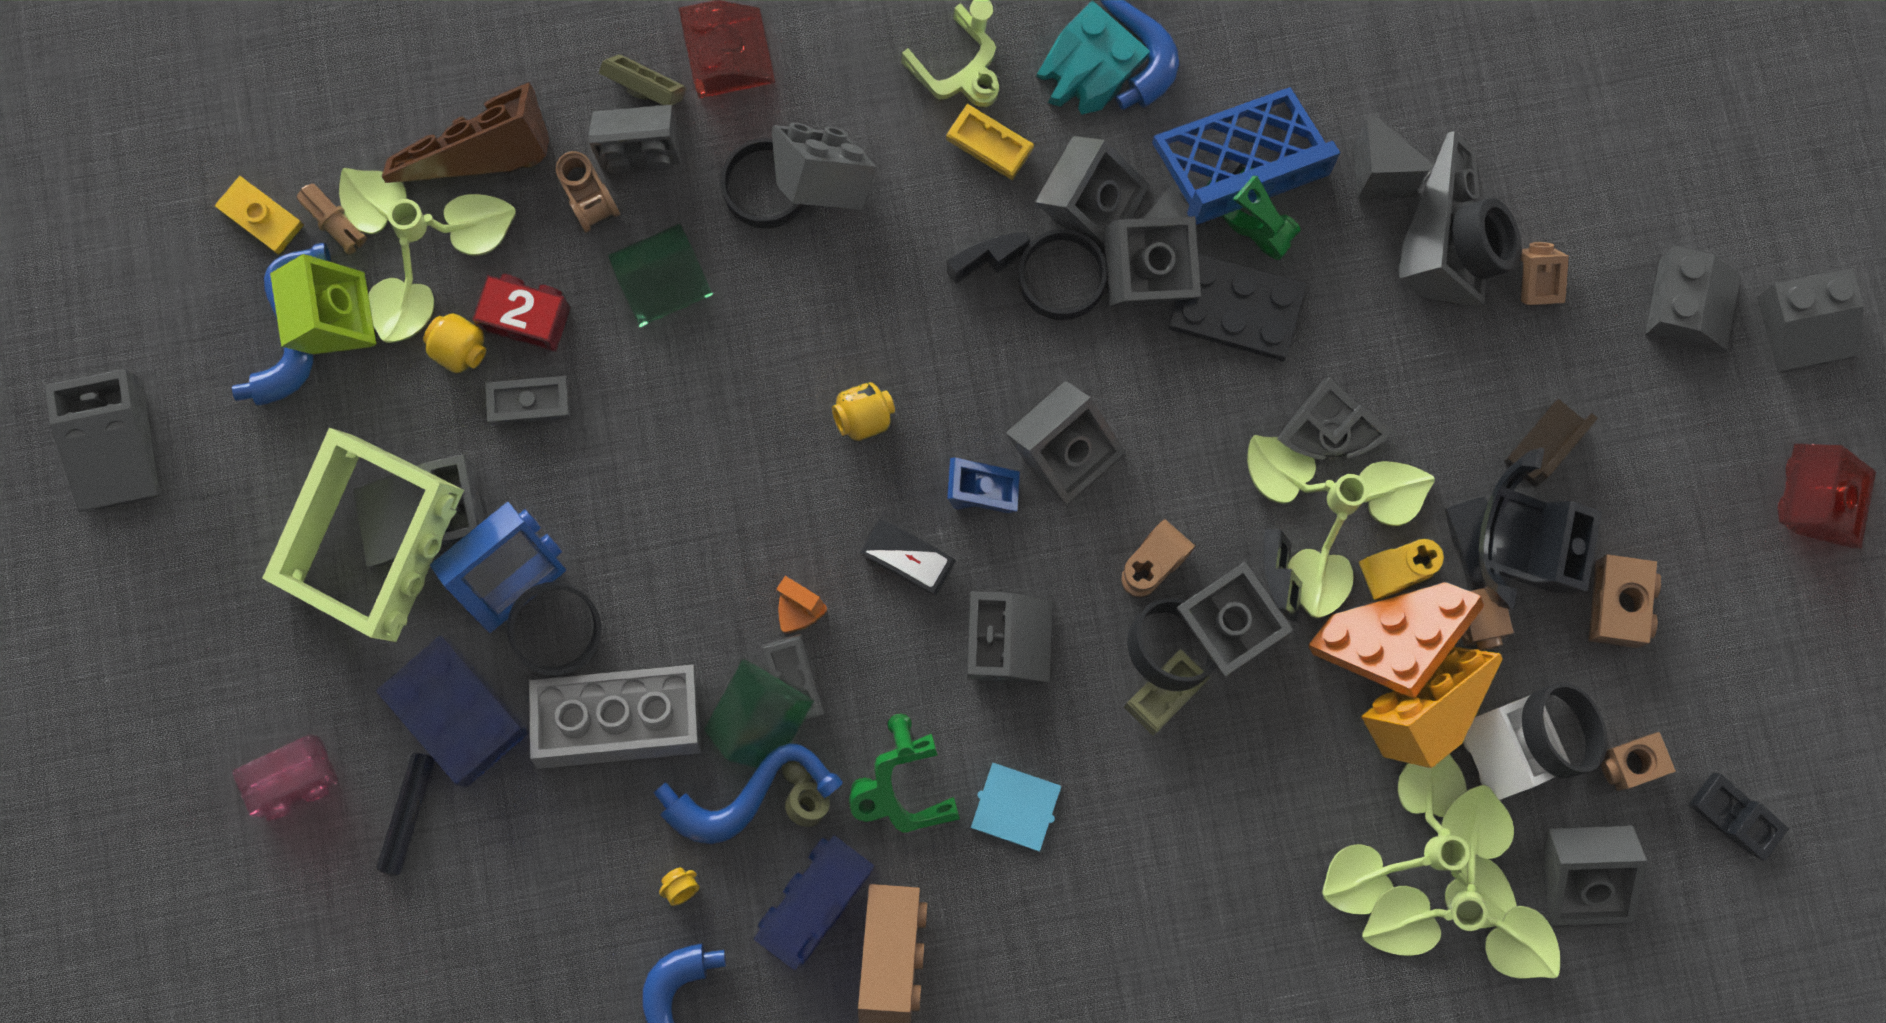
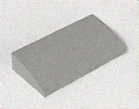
(614, 716)

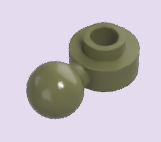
(803, 793)

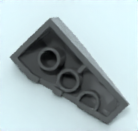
(1428, 251)

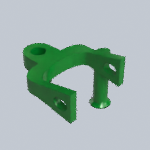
(1268, 228)
(877, 799)

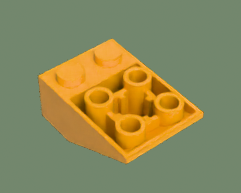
(1439, 717)

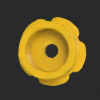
(679, 886)

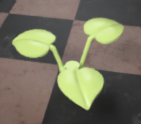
(475, 225)
(1393, 498)
(1357, 871)
(1517, 947)

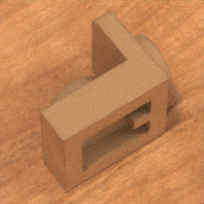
(1543, 274)

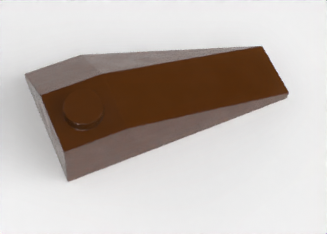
(495, 141)

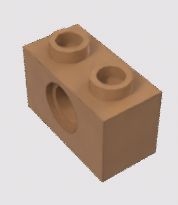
(1608, 619)

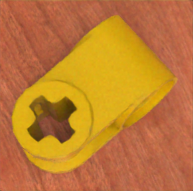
(1395, 570)

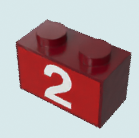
(522, 311)

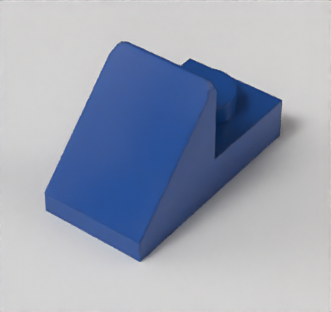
(982, 486)

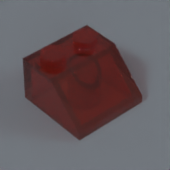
(726, 47)
(1827, 494)

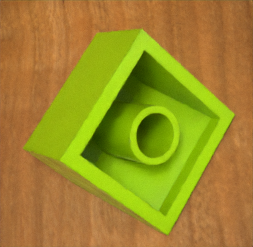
(322, 306)

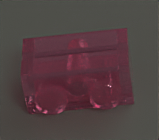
(285, 777)

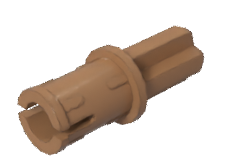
(331, 218)

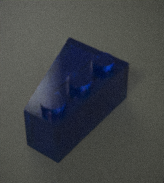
(813, 902)

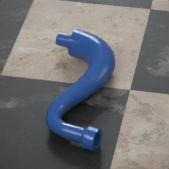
(1162, 61)
(294, 365)
(721, 825)
(673, 972)

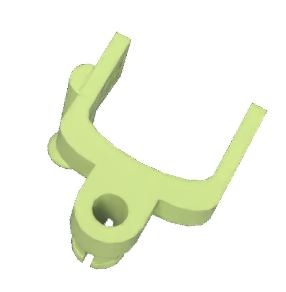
(975, 72)

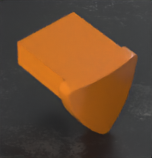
(798, 606)

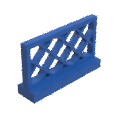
(1276, 176)

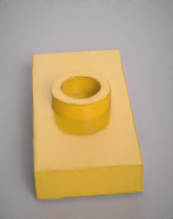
(989, 141)
(259, 215)

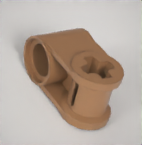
(588, 195)
(1159, 555)

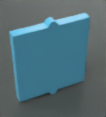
(1016, 807)

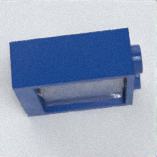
(498, 565)

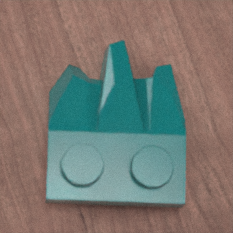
(1092, 60)

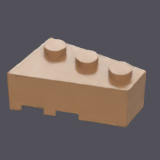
(891, 954)

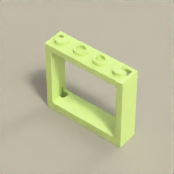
(314, 513)

